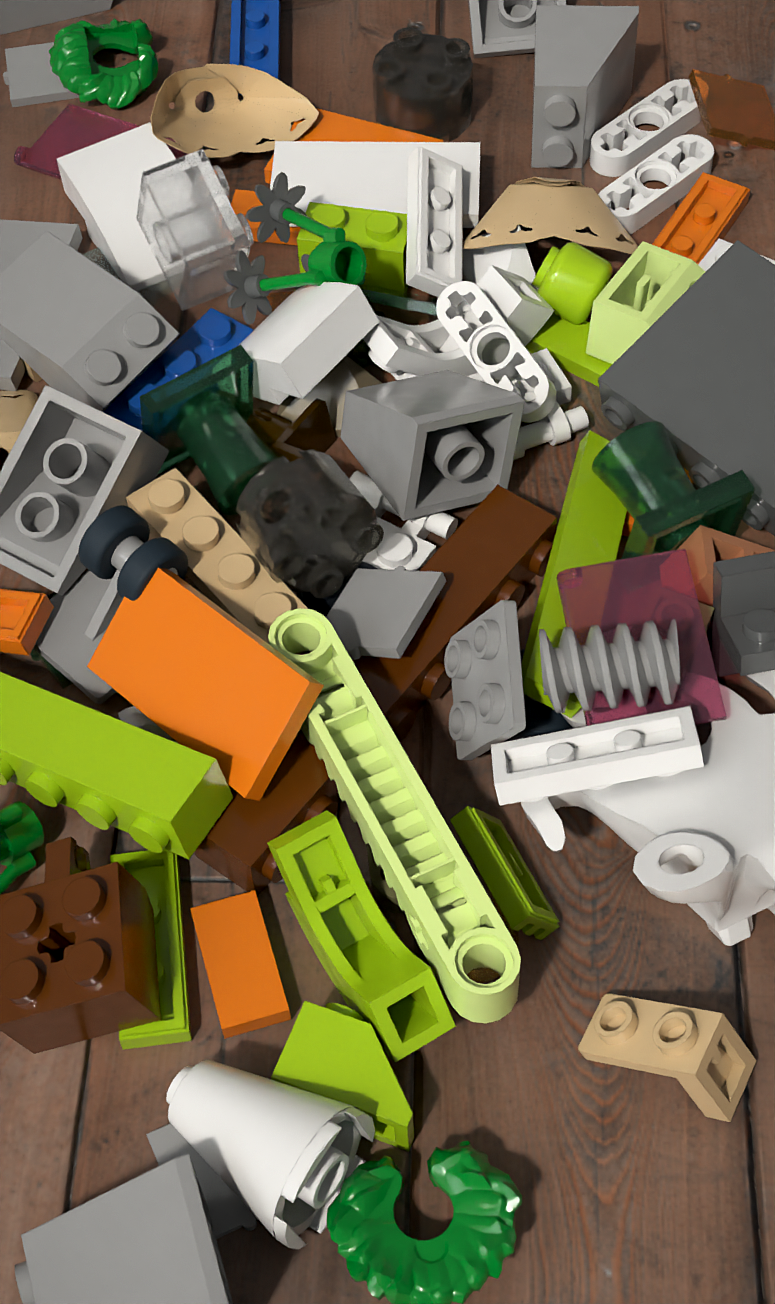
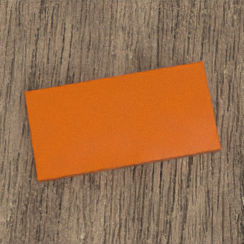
(206, 680)

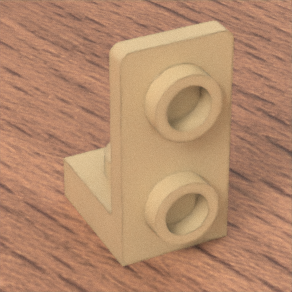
(676, 1043)

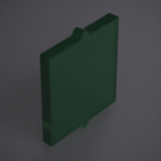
(399, 299)

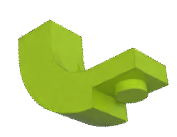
(355, 940)

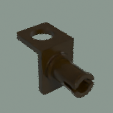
(286, 437)

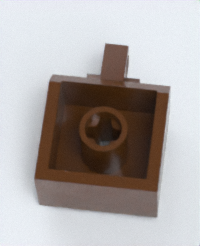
(76, 953)

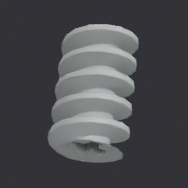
(610, 666)

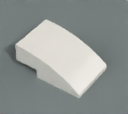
(105, 190)
(306, 338)

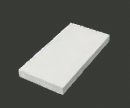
(369, 173)

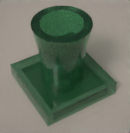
(206, 419)
(659, 494)

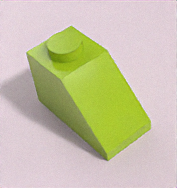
(342, 1059)

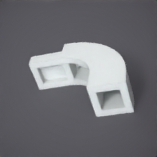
(429, 348)

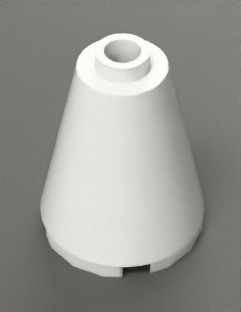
(269, 1143)

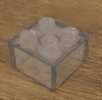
(192, 227)

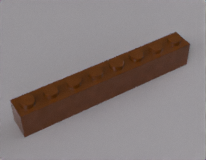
(483, 563)

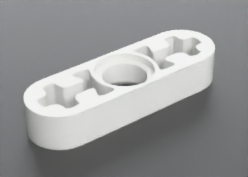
(637, 144)
(661, 166)
(493, 327)

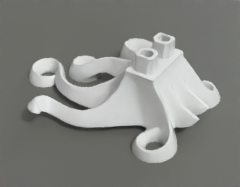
(701, 831)

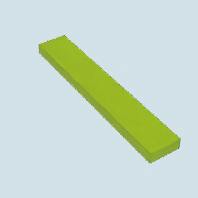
(585, 536)

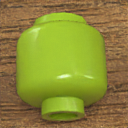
(572, 280)

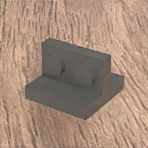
(744, 615)

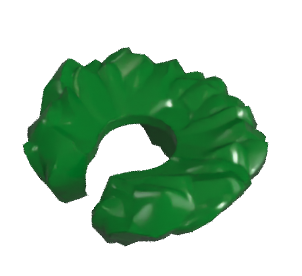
(80, 74)
(432, 1269)

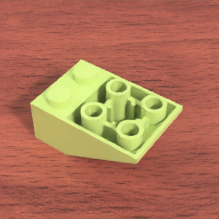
(637, 299)

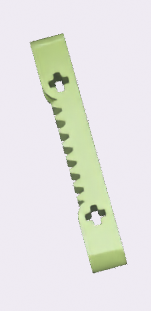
(402, 824)

